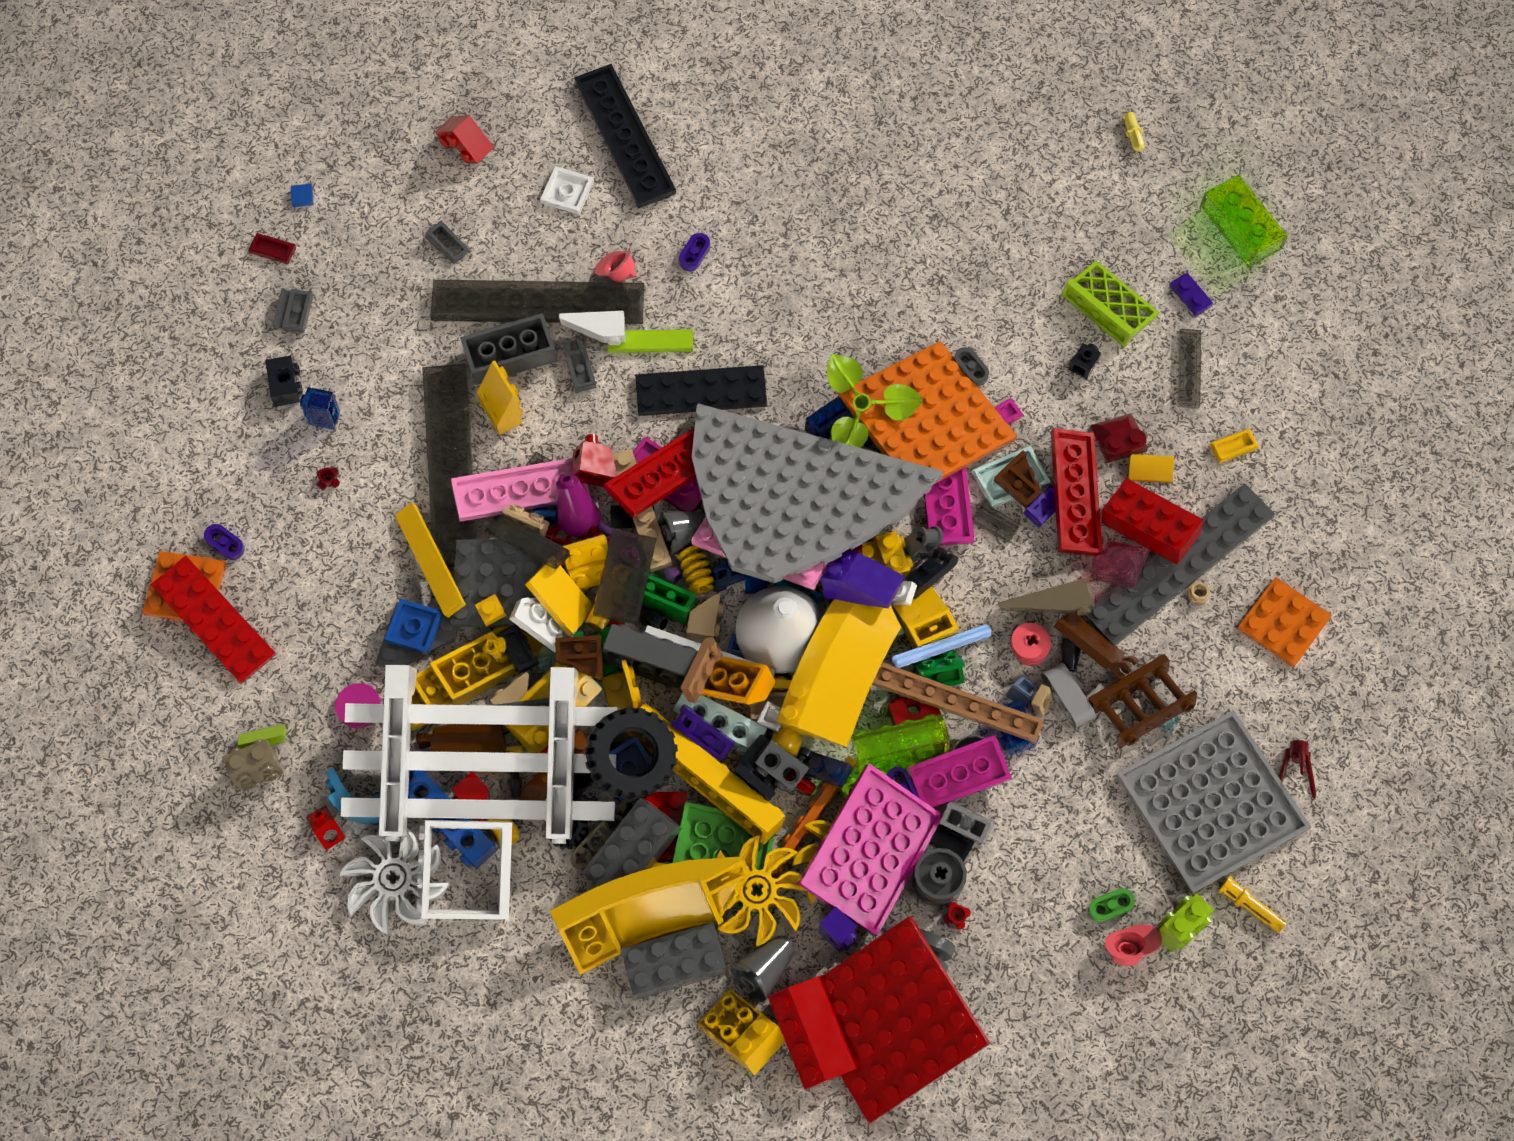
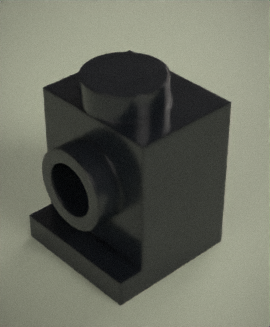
(1085, 360)

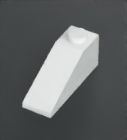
(602, 326)

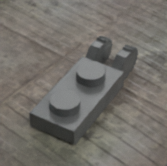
(579, 366)

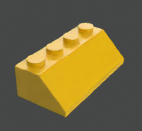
(536, 737)

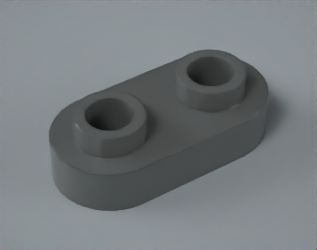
(973, 366)

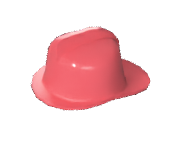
(616, 266)
(1132, 944)

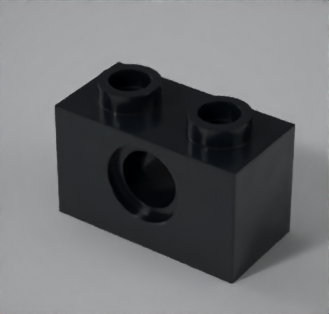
(279, 370)

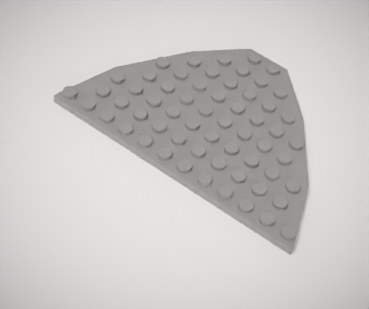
(792, 496)

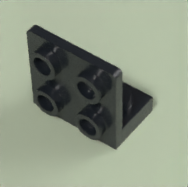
(746, 769)

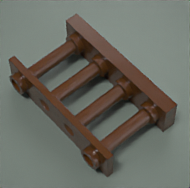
(1140, 680)

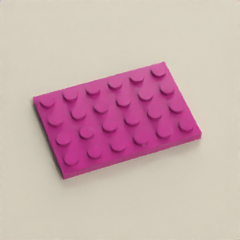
(870, 849)

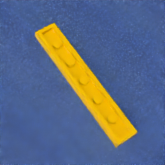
(430, 560)

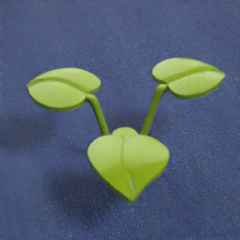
(843, 374)

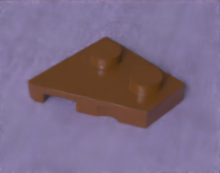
(1019, 480)
(581, 653)

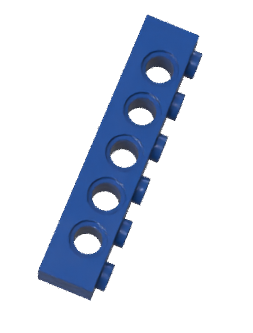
(482, 847)

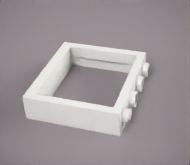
(423, 879)

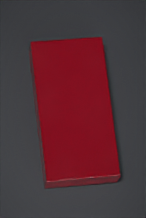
(272, 248)

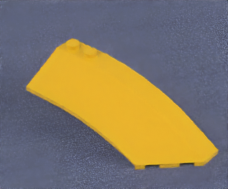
(838, 671)

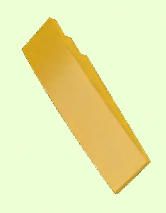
(465, 673)

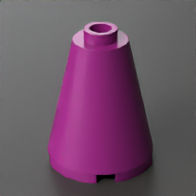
(575, 507)

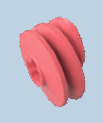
(1037, 651)

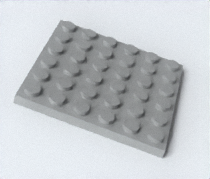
(1213, 802)

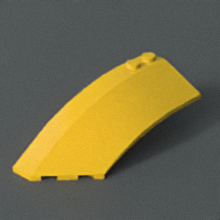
(647, 907)

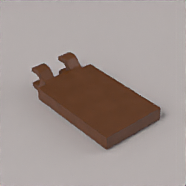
(1095, 644)
(464, 738)

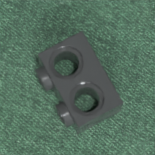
(782, 761)

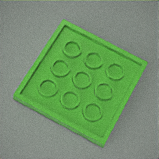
(710, 830)

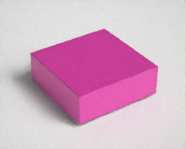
(1009, 411)

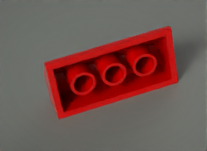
(812, 1032)

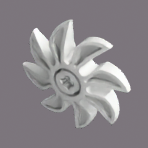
(381, 880)

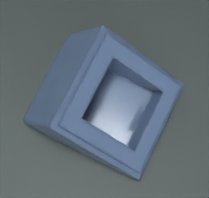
(1023, 690)

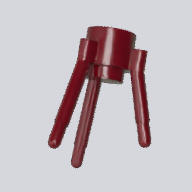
(1300, 754)

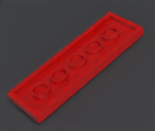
(654, 476)
(1076, 492)
(213, 619)

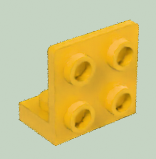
(621, 689)

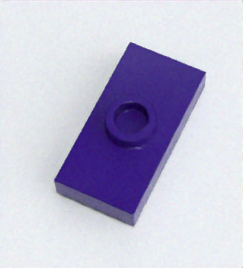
(1042, 507)

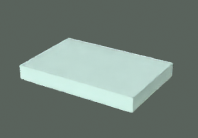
(992, 491)

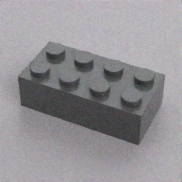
(514, 346)
(649, 656)
(633, 844)
(673, 961)

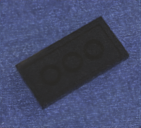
(625, 577)

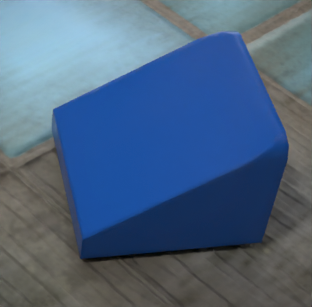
(549, 514)

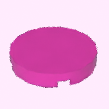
(359, 694)

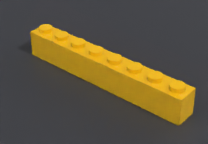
(720, 785)

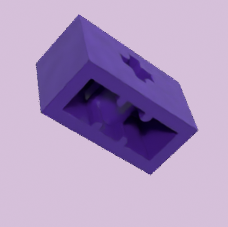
(838, 930)

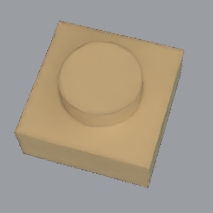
(1041, 700)

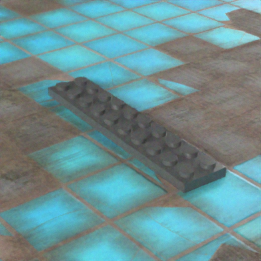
(1162, 580)

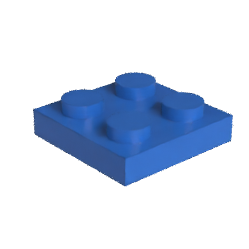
(414, 626)

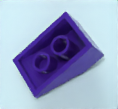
(860, 581)

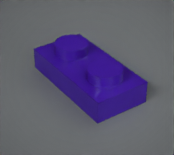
(1191, 294)

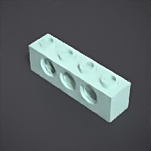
(733, 721)

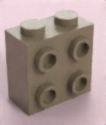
(252, 764)

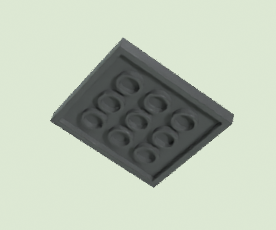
(488, 569)

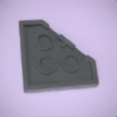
(396, 655)

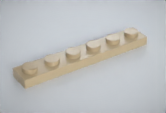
(646, 522)

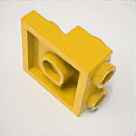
(889, 551)
(586, 561)

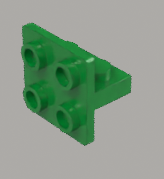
(942, 668)

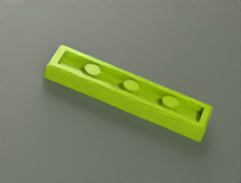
(655, 341)

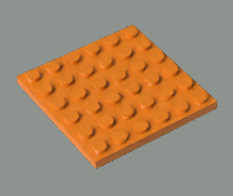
(949, 427)

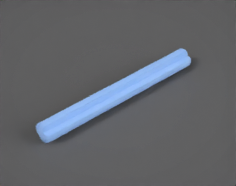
(941, 646)

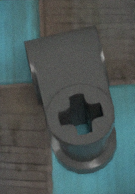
(923, 541)

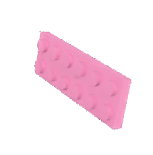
(526, 486)

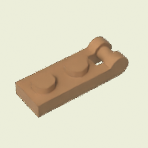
(701, 669)

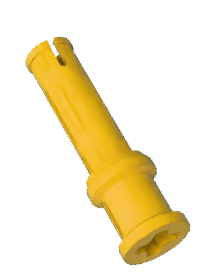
(1242, 897)

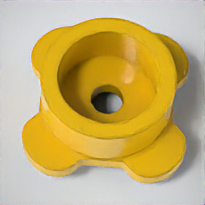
(500, 645)

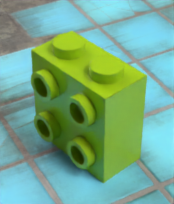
(1189, 917)

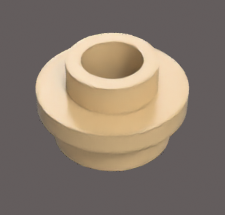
(1198, 586)

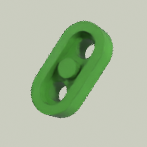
(1110, 904)

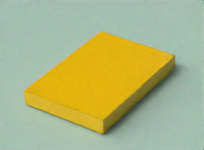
(560, 597)

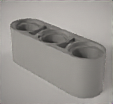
(1068, 695)

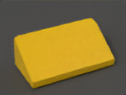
(1151, 468)

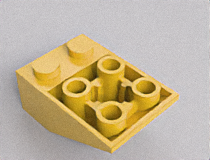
(500, 399)
(926, 619)
(742, 1031)

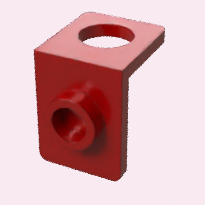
(321, 822)

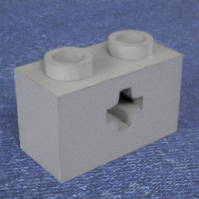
(967, 822)

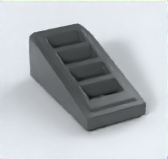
(442, 227)

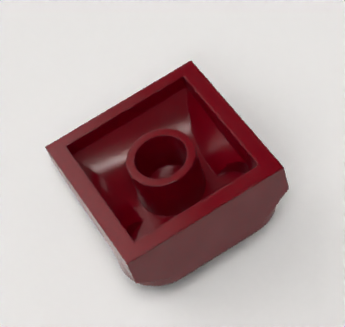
(1119, 438)

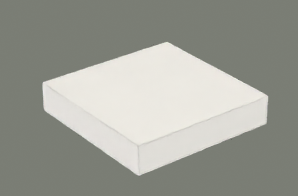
(567, 190)

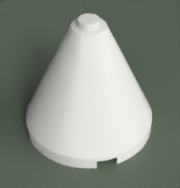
(777, 627)

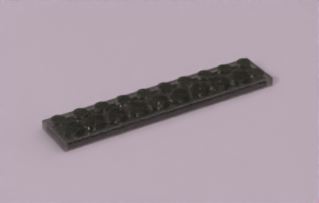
(522, 299)
(447, 453)

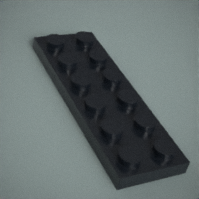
(710, 387)

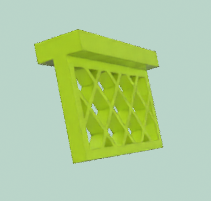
(1100, 311)

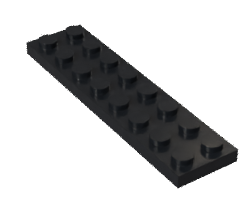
(625, 136)

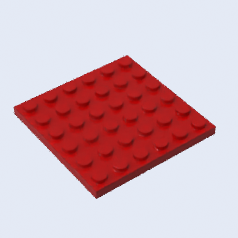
(899, 1019)

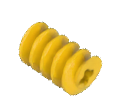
(694, 570)

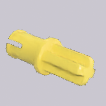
(1133, 131)

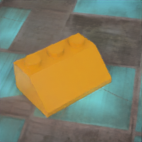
(739, 681)

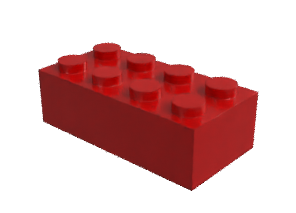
(1152, 521)

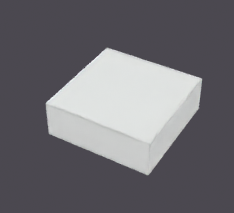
(769, 716)

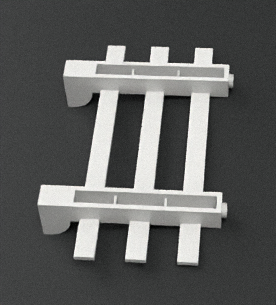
(397, 759)

